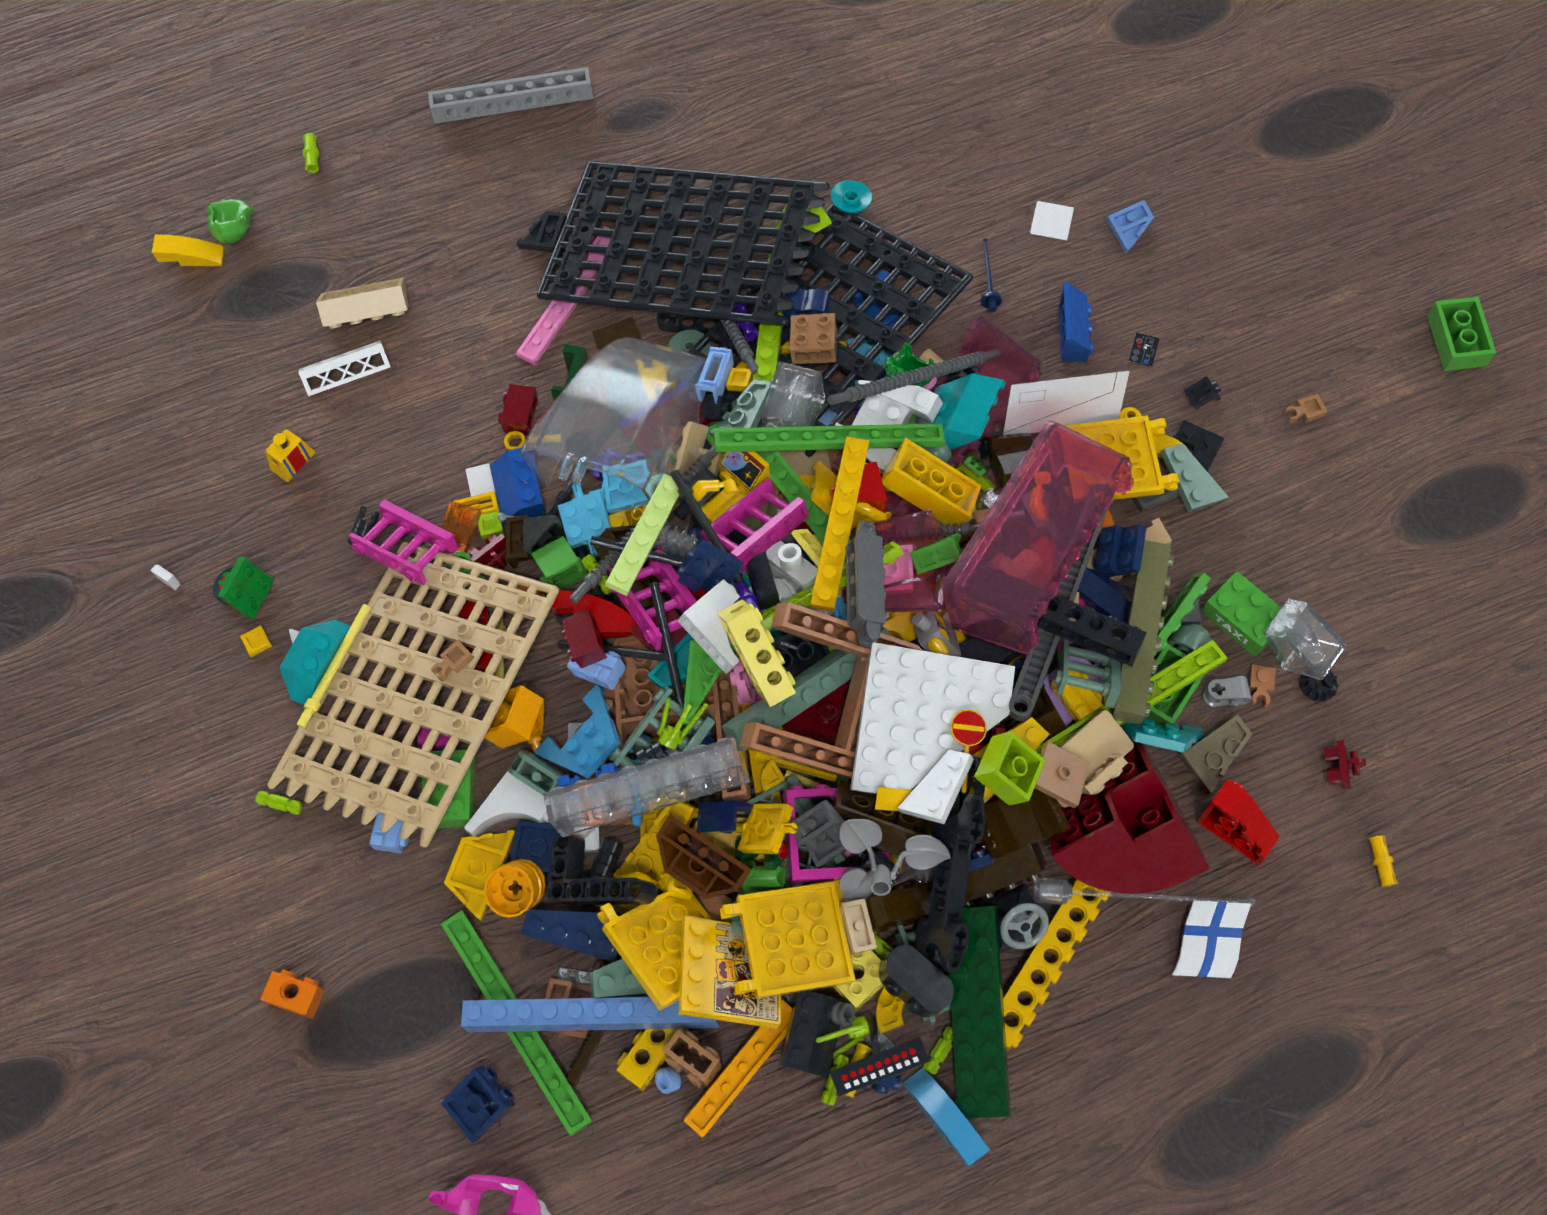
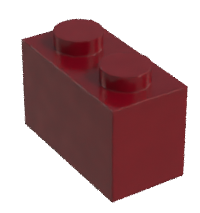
(518, 409)
(583, 638)

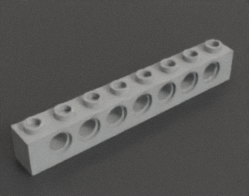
(510, 95)

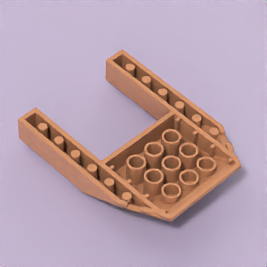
(634, 698)
(806, 751)

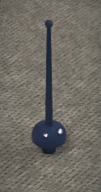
(991, 298)

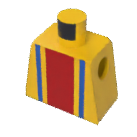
(287, 454)

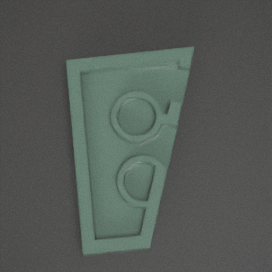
(748, 408)
(1195, 483)

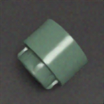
(1189, 638)

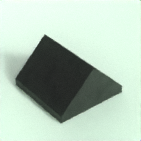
(540, 532)

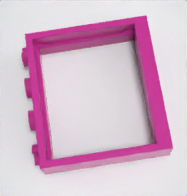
(809, 875)

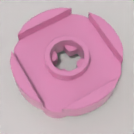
(740, 678)

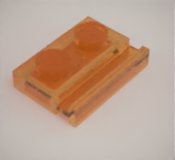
(461, 522)

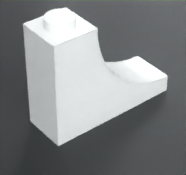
(706, 628)
(508, 801)

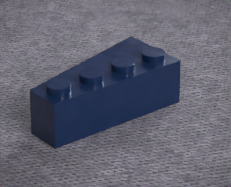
(571, 929)

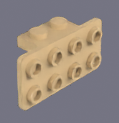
(691, 448)
(1103, 746)

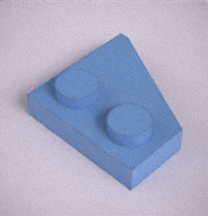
(1130, 224)

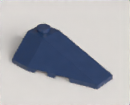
(1106, 595)

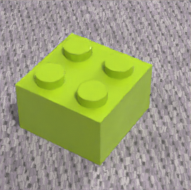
(1010, 768)

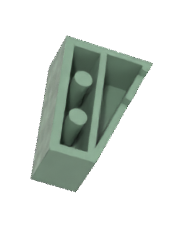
(614, 981)

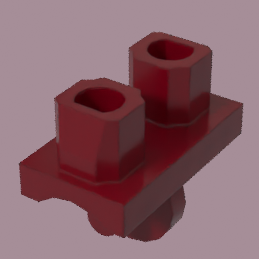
(492, 553)
(1341, 775)

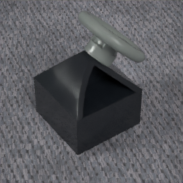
(1019, 918)

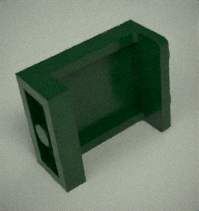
(575, 359)

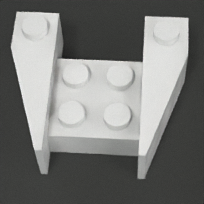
(895, 408)

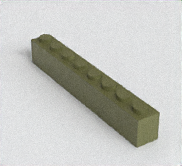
(1145, 613)

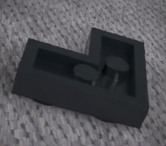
(1201, 441)

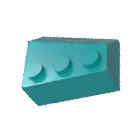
(966, 407)

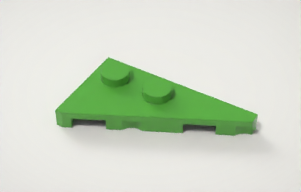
(700, 677)

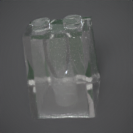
(793, 397)
(1303, 640)

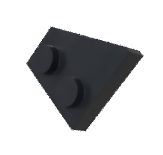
(544, 233)

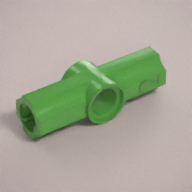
(763, 877)

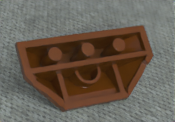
(698, 861)

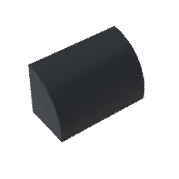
(762, 581)

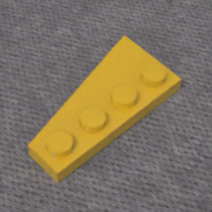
(646, 855)

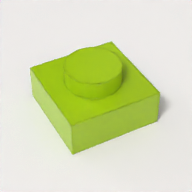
(490, 524)

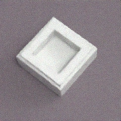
(165, 576)

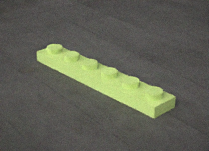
(644, 536)

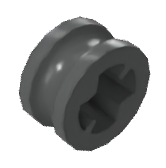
(843, 1013)

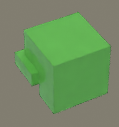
(559, 564)

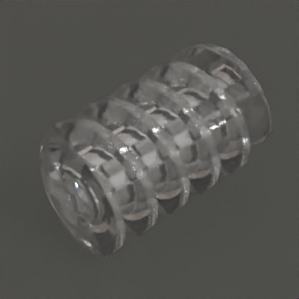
(676, 541)

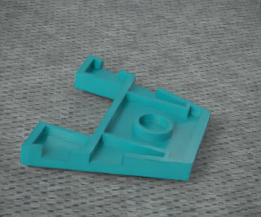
(1163, 736)

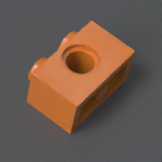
(304, 1003)

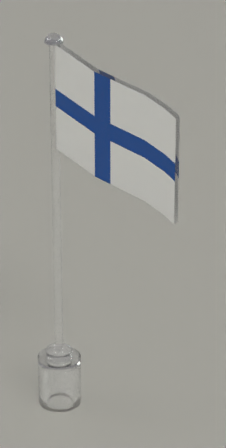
(1209, 934)

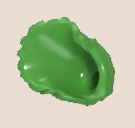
(229, 220)

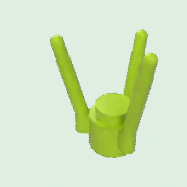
(673, 735)
(857, 1030)

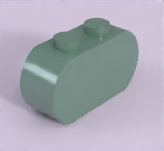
(535, 771)

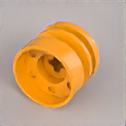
(506, 897)

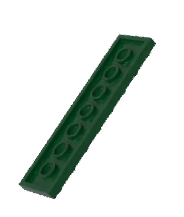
(980, 1021)

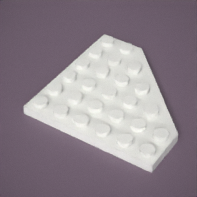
(910, 711)

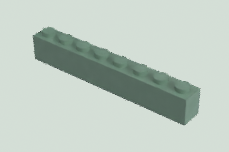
(809, 688)

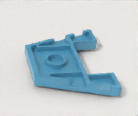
(590, 744)

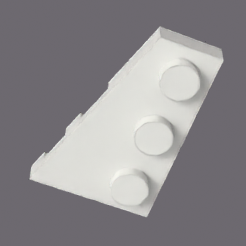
(939, 788)

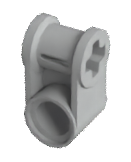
(1227, 692)

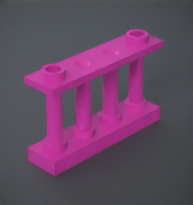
(406, 523)
(769, 534)
(680, 595)

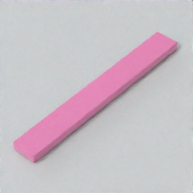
(556, 315)

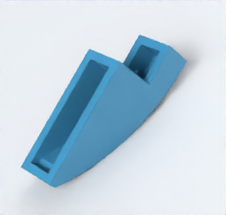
(946, 1117)

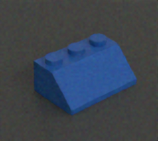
(1074, 325)
(516, 486)

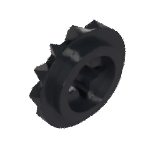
(1321, 693)

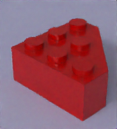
(1239, 822)

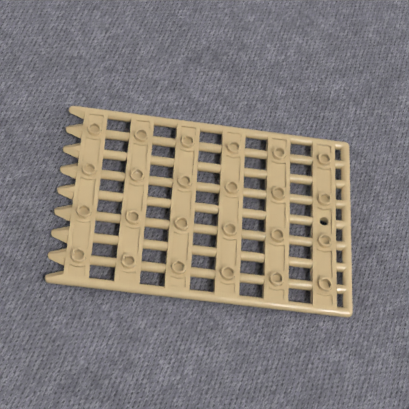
(404, 707)

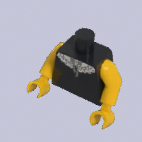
(705, 488)

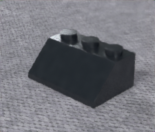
(798, 652)
(809, 1021)

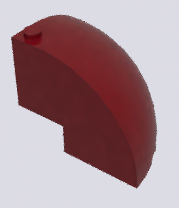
(1129, 834)

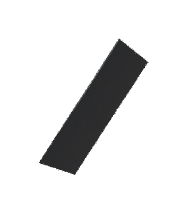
(873, 1034)

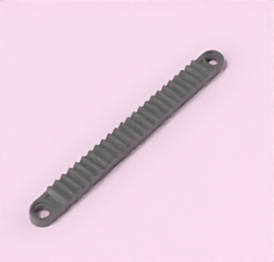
(1040, 657)

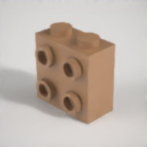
(813, 338)
(686, 1054)

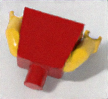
(871, 495)

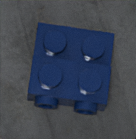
(1120, 550)
(707, 567)
(478, 1102)

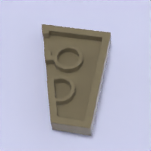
(1216, 751)

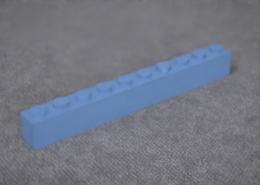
(575, 1015)

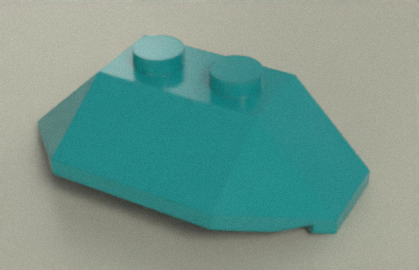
(310, 658)

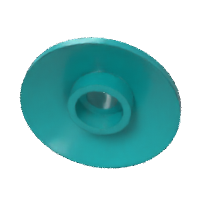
(851, 196)

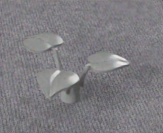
(862, 834)

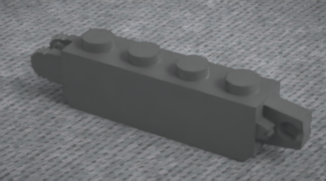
(865, 584)

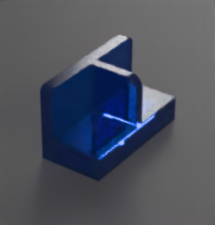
(720, 815)

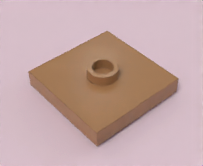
(1062, 775)

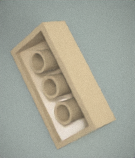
(363, 302)

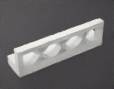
(340, 360)

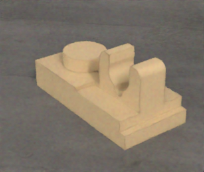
(858, 926)

